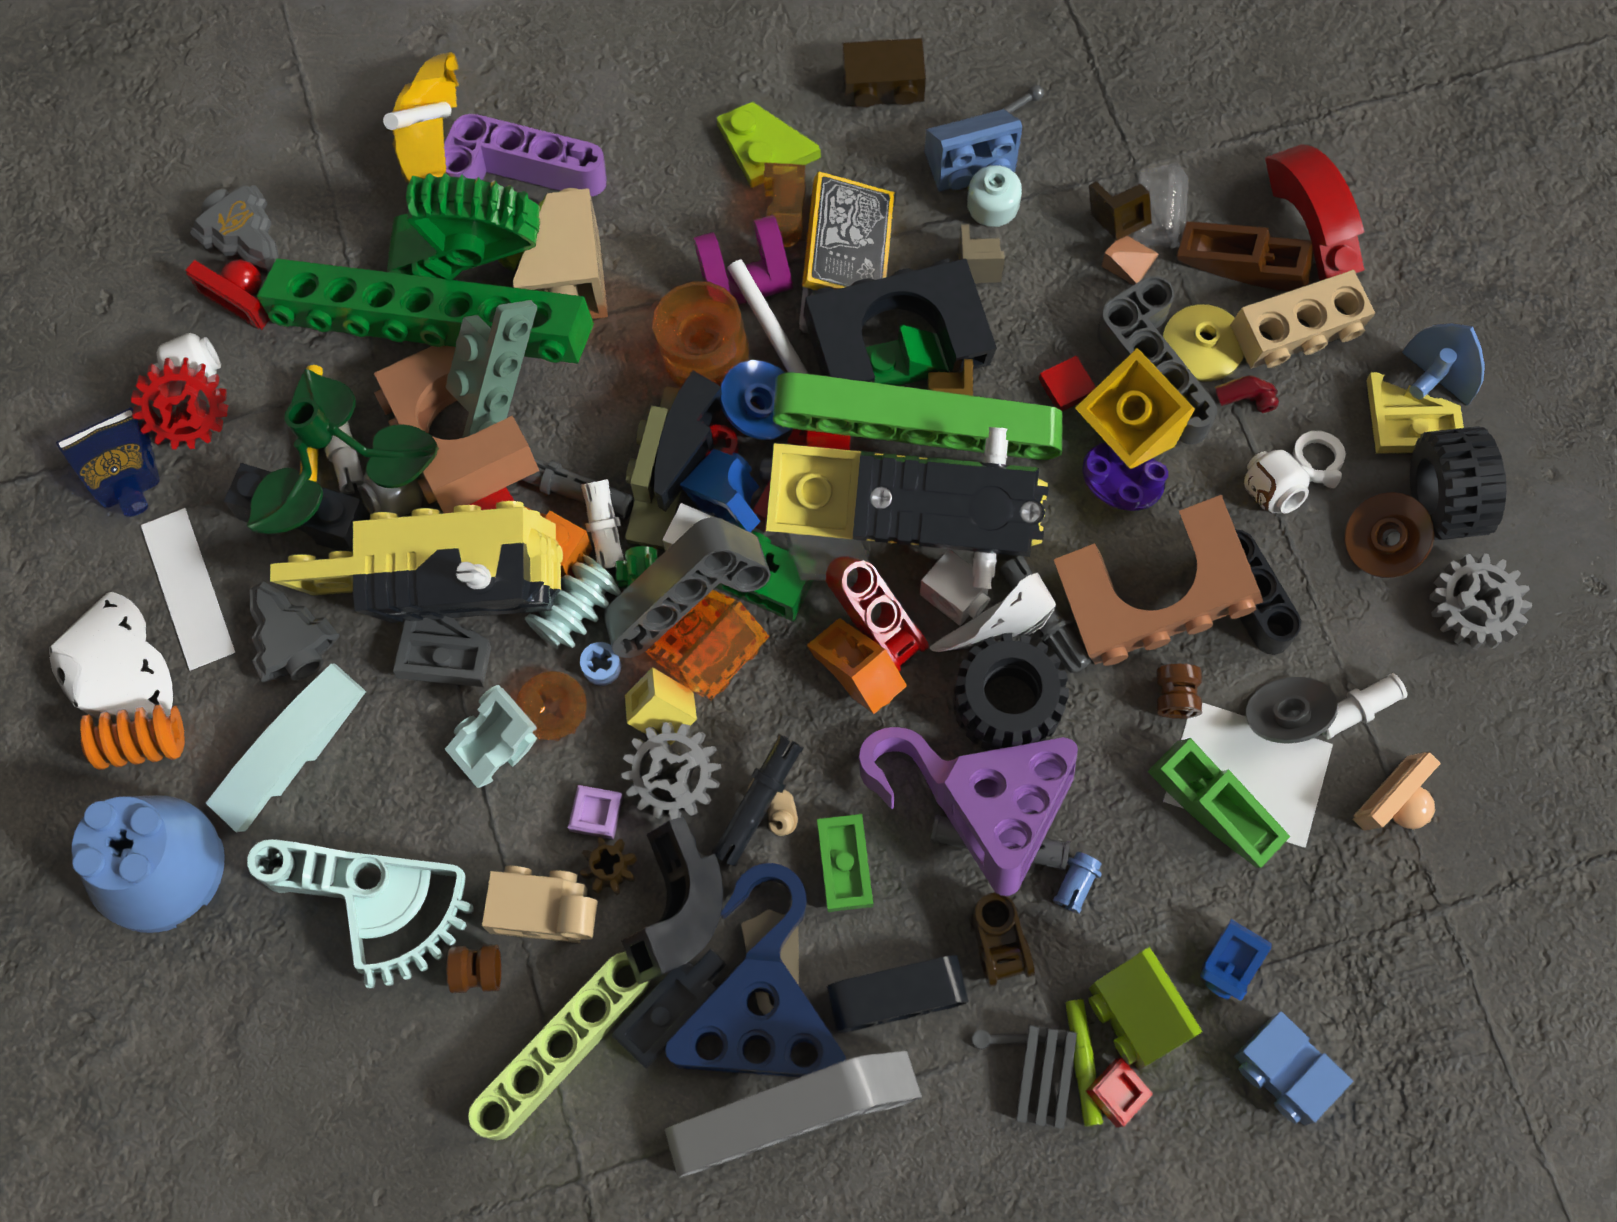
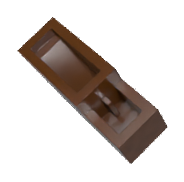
(1247, 255)

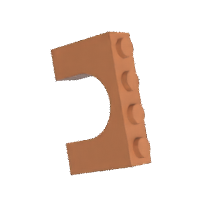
(465, 466)
(1221, 588)

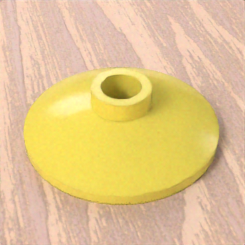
(1204, 358)

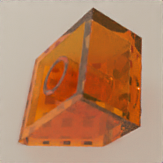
(709, 644)

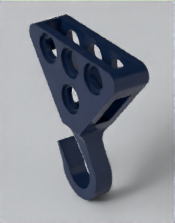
(727, 1011)

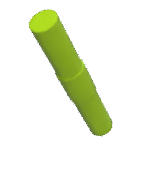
(1083, 1061)

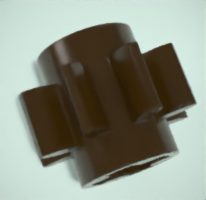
(620, 868)

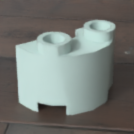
(493, 738)

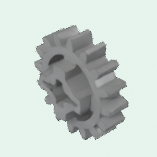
(1478, 606)
(662, 752)

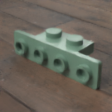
(489, 363)

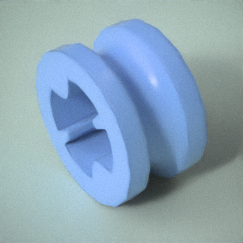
(601, 676)

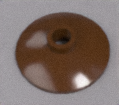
(1378, 518)

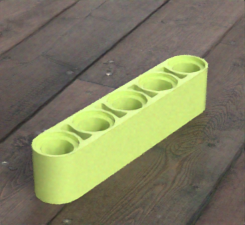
(538, 1054)

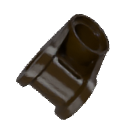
(1001, 942)

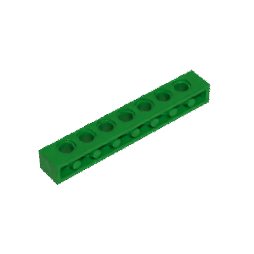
(415, 307)

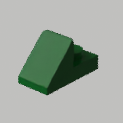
(907, 358)

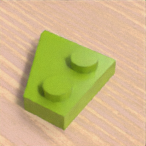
(762, 138)

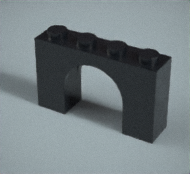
(940, 294)

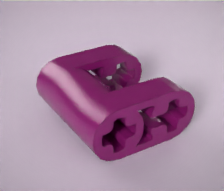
(769, 273)

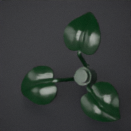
(316, 412)

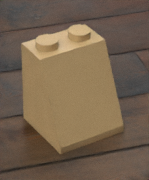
(566, 251)

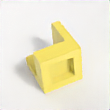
(657, 701)

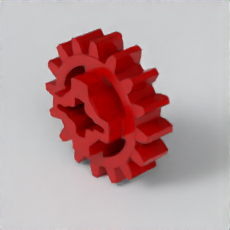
(191, 418)

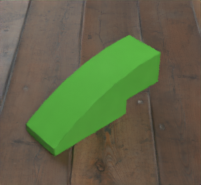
(1219, 802)

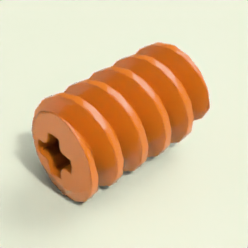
(132, 739)

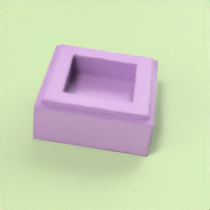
(595, 812)

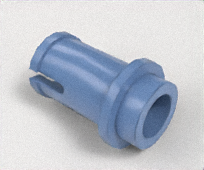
(1077, 881)

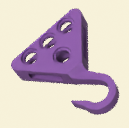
(986, 796)

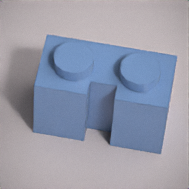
(1292, 1070)

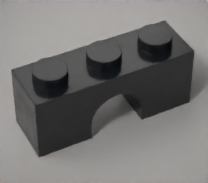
(329, 525)

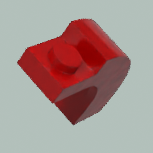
(1324, 202)

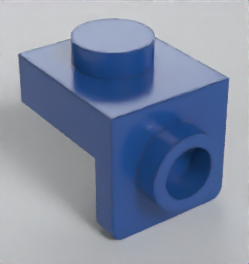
(1234, 961)

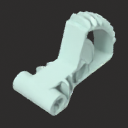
(369, 911)

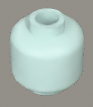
(994, 195)

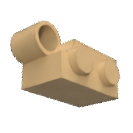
(538, 906)

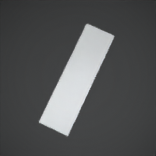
(187, 589)

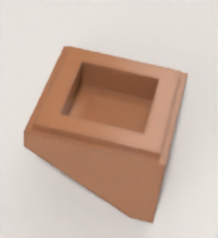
(1129, 259)

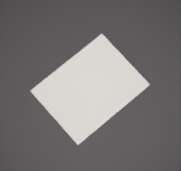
(1278, 775)

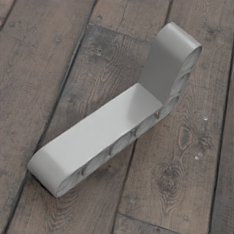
(793, 1109)

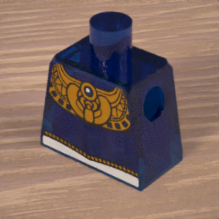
(114, 461)

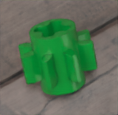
(636, 562)

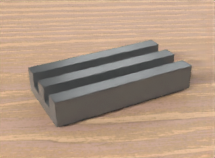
(1041, 1116)

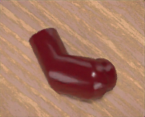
(1249, 388)

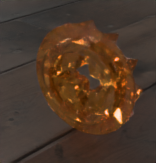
(555, 687)

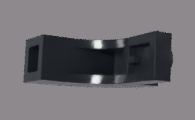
(690, 909)

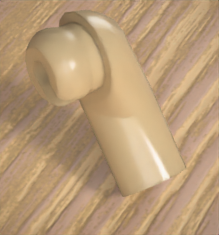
(782, 814)

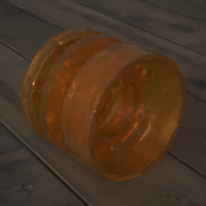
(696, 318)

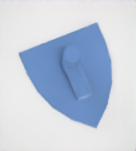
(1449, 357)

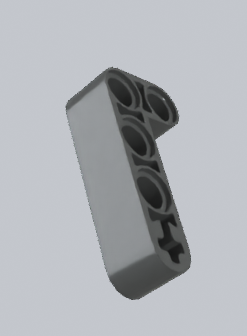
(1142, 334)
(680, 578)

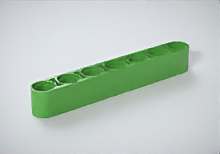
(914, 415)

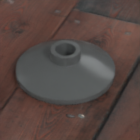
(1292, 710)

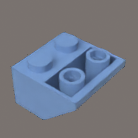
(967, 145)

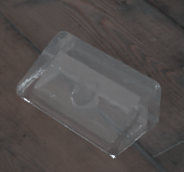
(1168, 205)

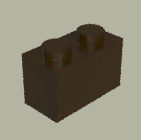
(884, 72)

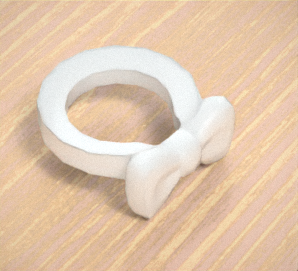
(1330, 476)

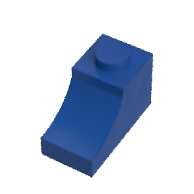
(723, 488)

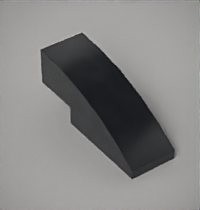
(685, 436)

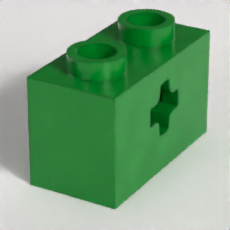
(783, 591)

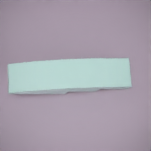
(285, 746)

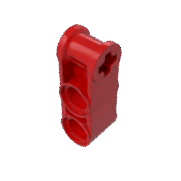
(893, 627)

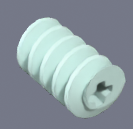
(574, 603)

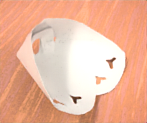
(1016, 615)
(106, 662)

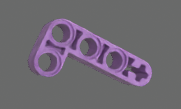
(522, 153)

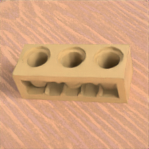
(1310, 303)

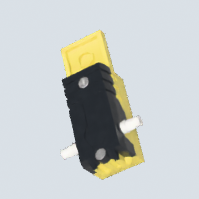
(911, 500)
(439, 564)

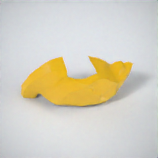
(422, 144)

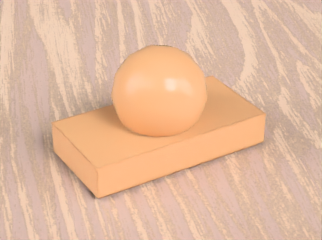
(1401, 796)

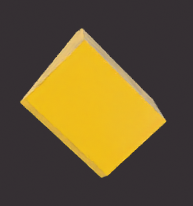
(1137, 410)

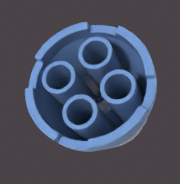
(147, 860)

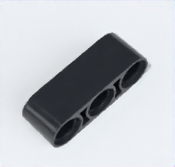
(1275, 605)
(897, 994)

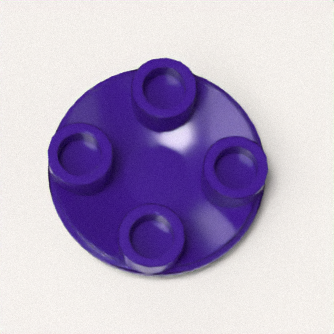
(1120, 485)

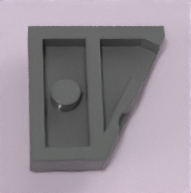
(442, 653)

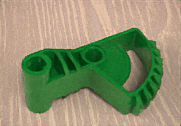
(459, 226)

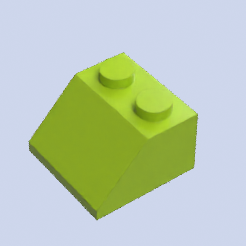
(1143, 1010)

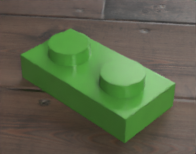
(845, 863)

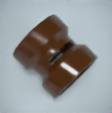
(1179, 691)
(474, 968)

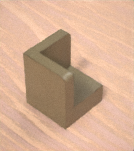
(982, 255)

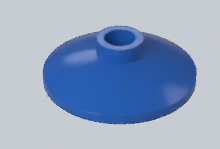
(746, 384)

